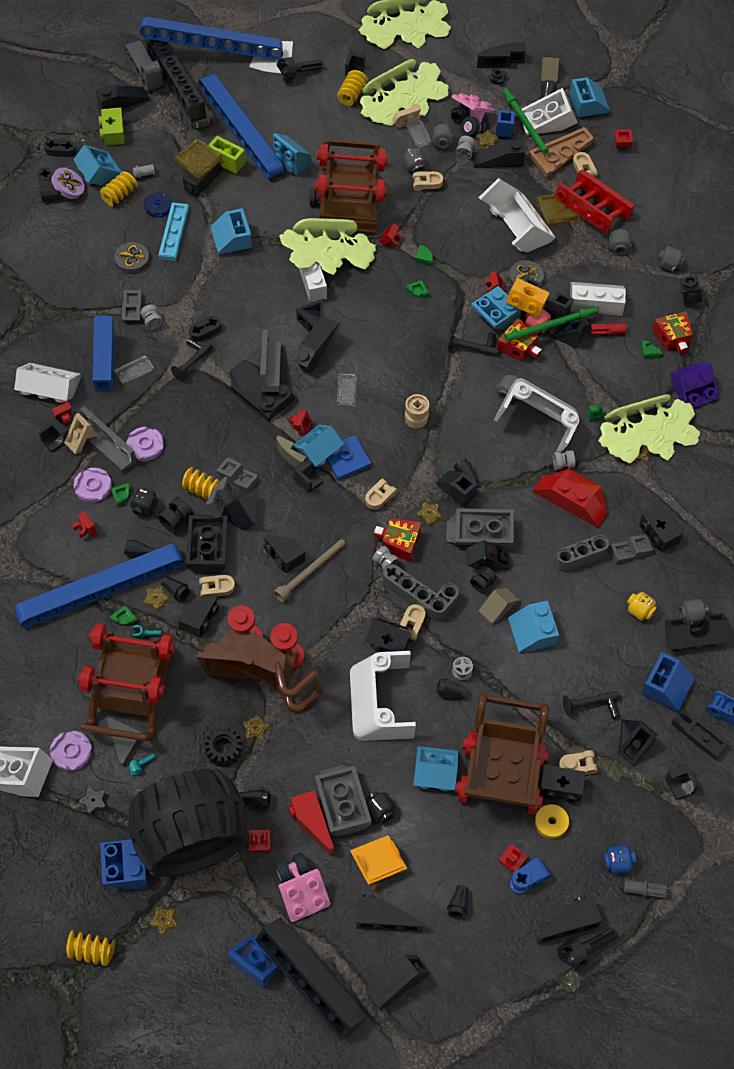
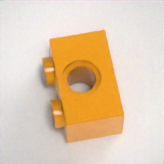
(527, 297)

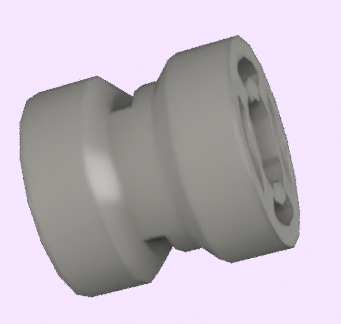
(465, 147)
(151, 316)
(563, 460)
(384, 557)

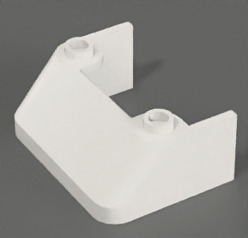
(519, 216)
(544, 402)
(367, 719)

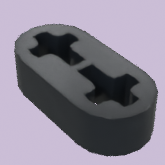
(60, 147)
(204, 328)

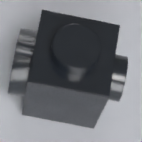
(690, 290)

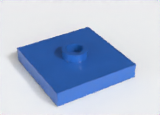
(349, 459)

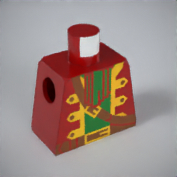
(674, 332)
(519, 347)
(400, 537)

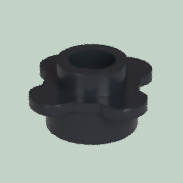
(497, 76)

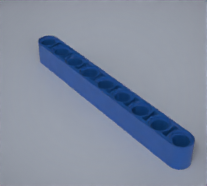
(204, 33)
(241, 126)
(98, 585)

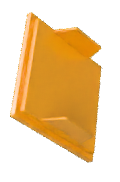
(378, 859)

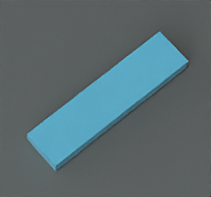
(173, 231)

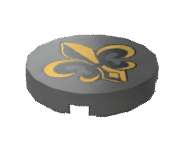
(131, 257)
(526, 269)

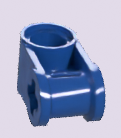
(724, 709)
(531, 874)

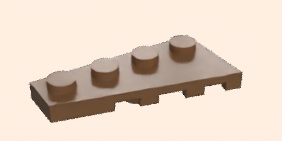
(561, 151)

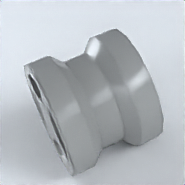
(465, 665)

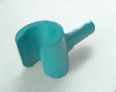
(137, 628)
(135, 765)

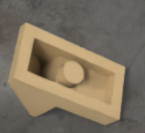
(78, 433)

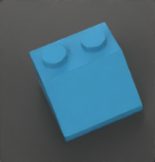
(96, 165)
(319, 444)
(534, 627)
(436, 768)

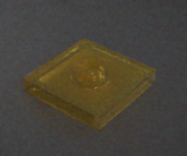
(198, 158)
(554, 210)

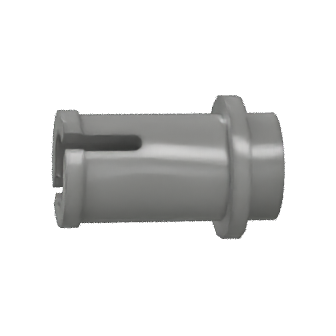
(143, 171)

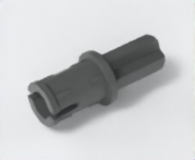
(645, 888)

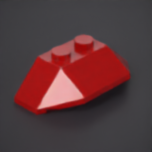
(574, 495)

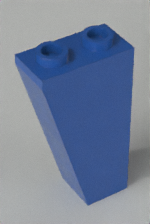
(104, 353)

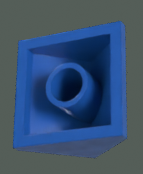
(253, 961)

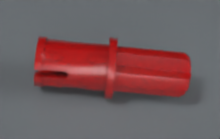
(607, 329)

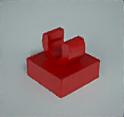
(623, 138)
(389, 235)
(494, 281)
(62, 412)
(301, 422)
(86, 525)
(259, 841)
(513, 858)

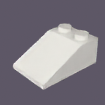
(550, 113)
(23, 770)

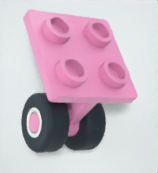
(476, 123)
(305, 892)

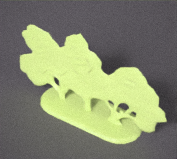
(409, 25)
(405, 92)
(323, 249)
(653, 431)

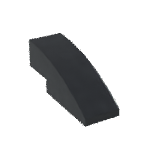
(502, 55)

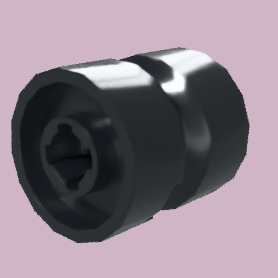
(172, 517)

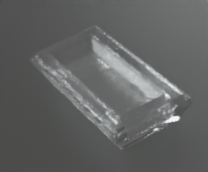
(418, 133)
(134, 369)
(346, 389)

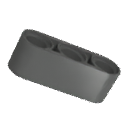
(577, 560)

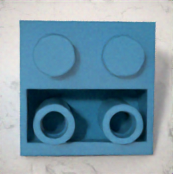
(588, 97)
(291, 154)
(231, 232)
(496, 310)

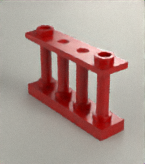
(601, 193)

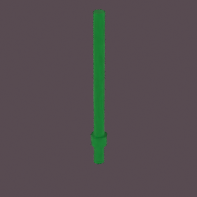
(512, 101)
(580, 314)

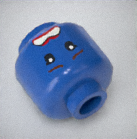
(620, 859)

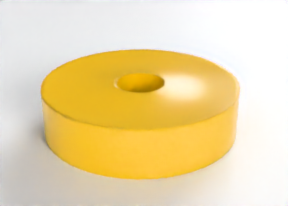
(548, 830)

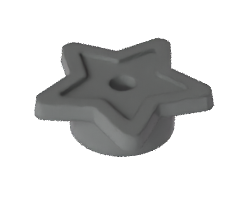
(98, 803)

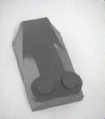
(475, 525)
(343, 800)

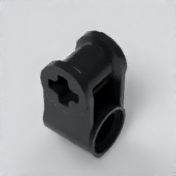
(46, 187)

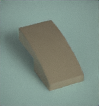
(286, 449)

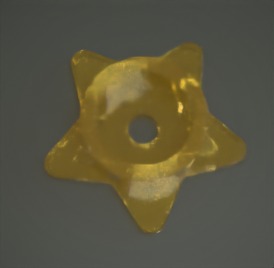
(483, 139)
(643, 456)
(429, 517)
(159, 600)
(261, 726)
(159, 915)

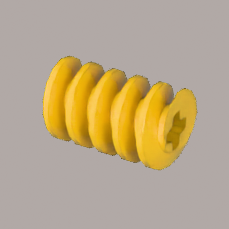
(352, 87)
(117, 188)
(198, 484)
(89, 949)

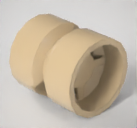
(417, 411)

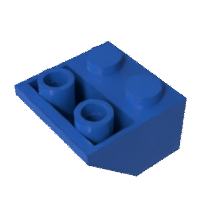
(668, 682)
(122, 866)

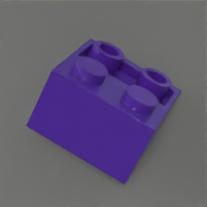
(695, 384)

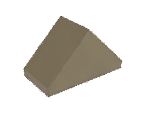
(549, 69)
(498, 605)

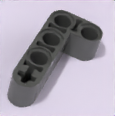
(147, 71)
(396, 578)

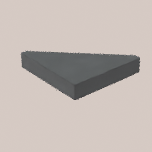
(123, 745)

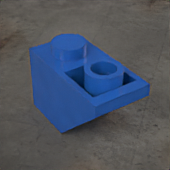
(505, 123)

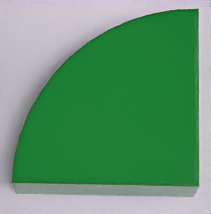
(424, 255)
(417, 289)
(650, 350)
(595, 412)
(121, 494)
(123, 617)

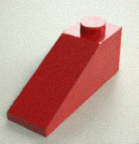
(310, 818)

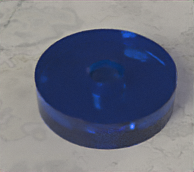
(155, 210)

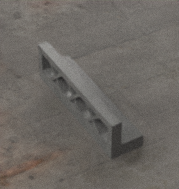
(270, 364)
(109, 444)

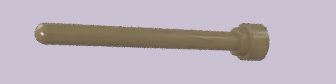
(282, 592)

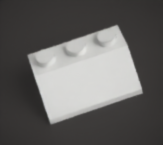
(608, 298)
(46, 382)

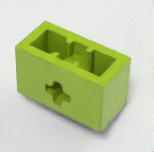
(112, 126)
(232, 155)

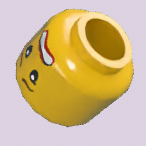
(641, 606)

